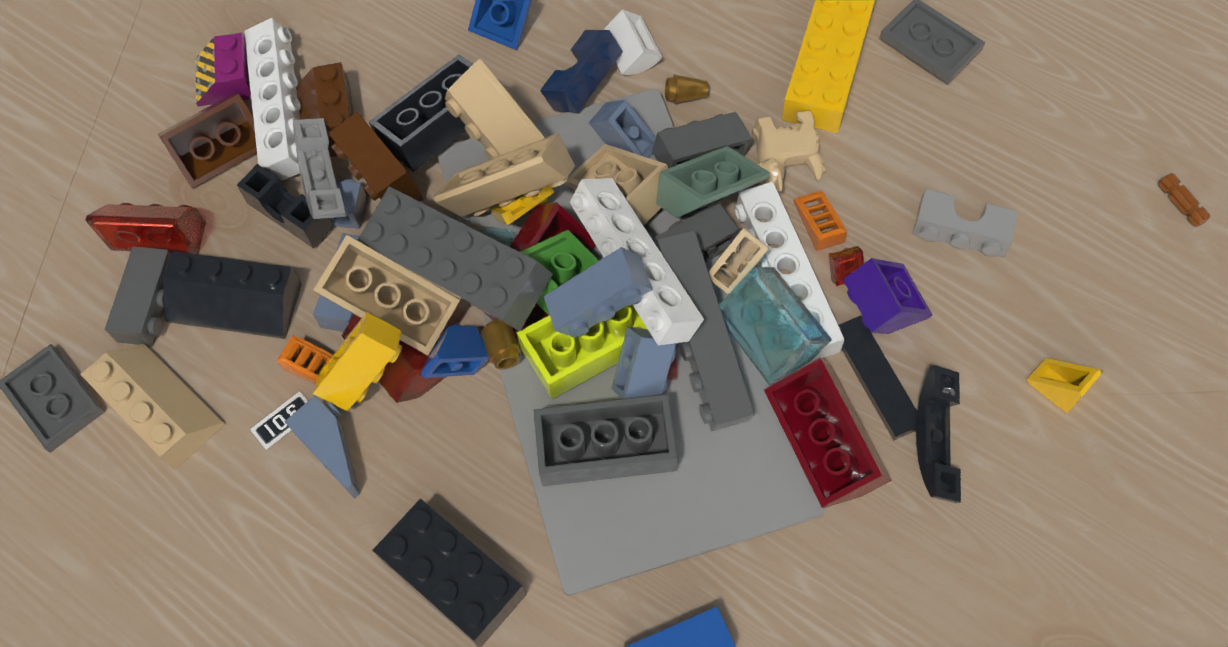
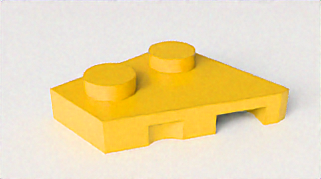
(521, 205)

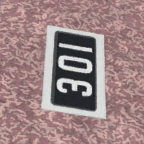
(273, 426)

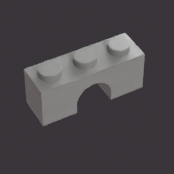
(939, 222)

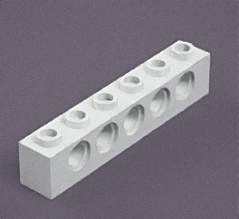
(273, 96)
(765, 203)
(612, 225)

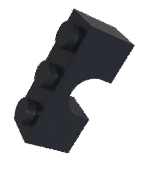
(270, 197)

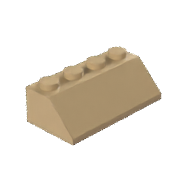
(490, 112)
(507, 177)
(374, 284)
(153, 402)

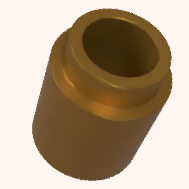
(501, 344)

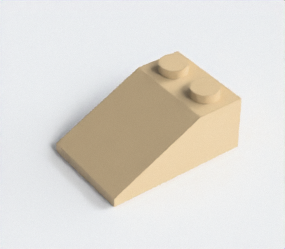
(632, 173)

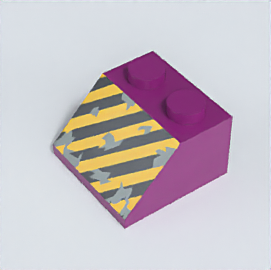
(222, 70)

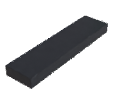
(878, 379)

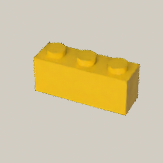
(358, 362)

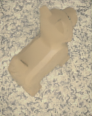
(787, 147)

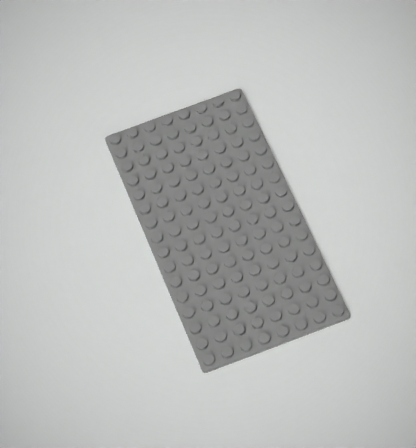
(726, 480)

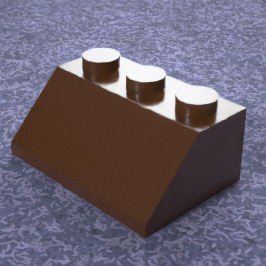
(326, 95)
(211, 139)
(371, 159)

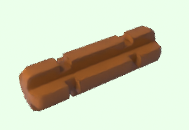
(1184, 200)

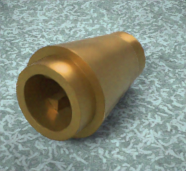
(684, 88)

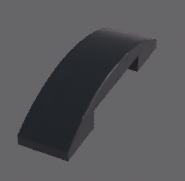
(938, 394)

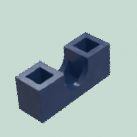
(572, 87)

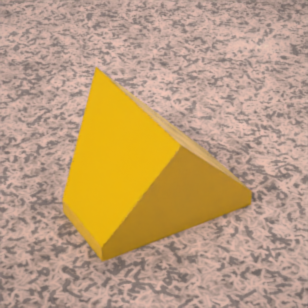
(1063, 381)

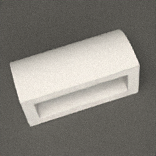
(636, 43)

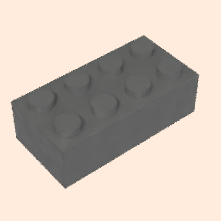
(605, 440)

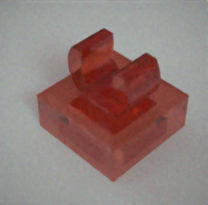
(844, 263)

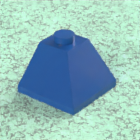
(500, 20)

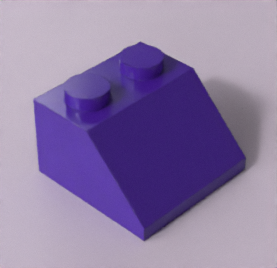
(886, 296)

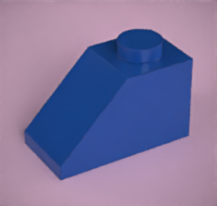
(456, 353)

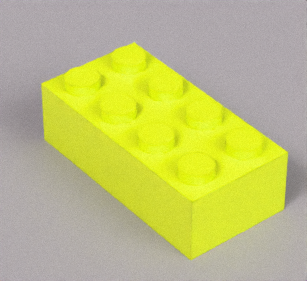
(568, 361)

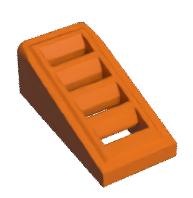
(820, 239)
(297, 354)

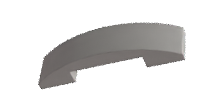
(316, 169)

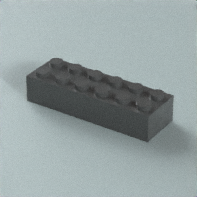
(456, 258)

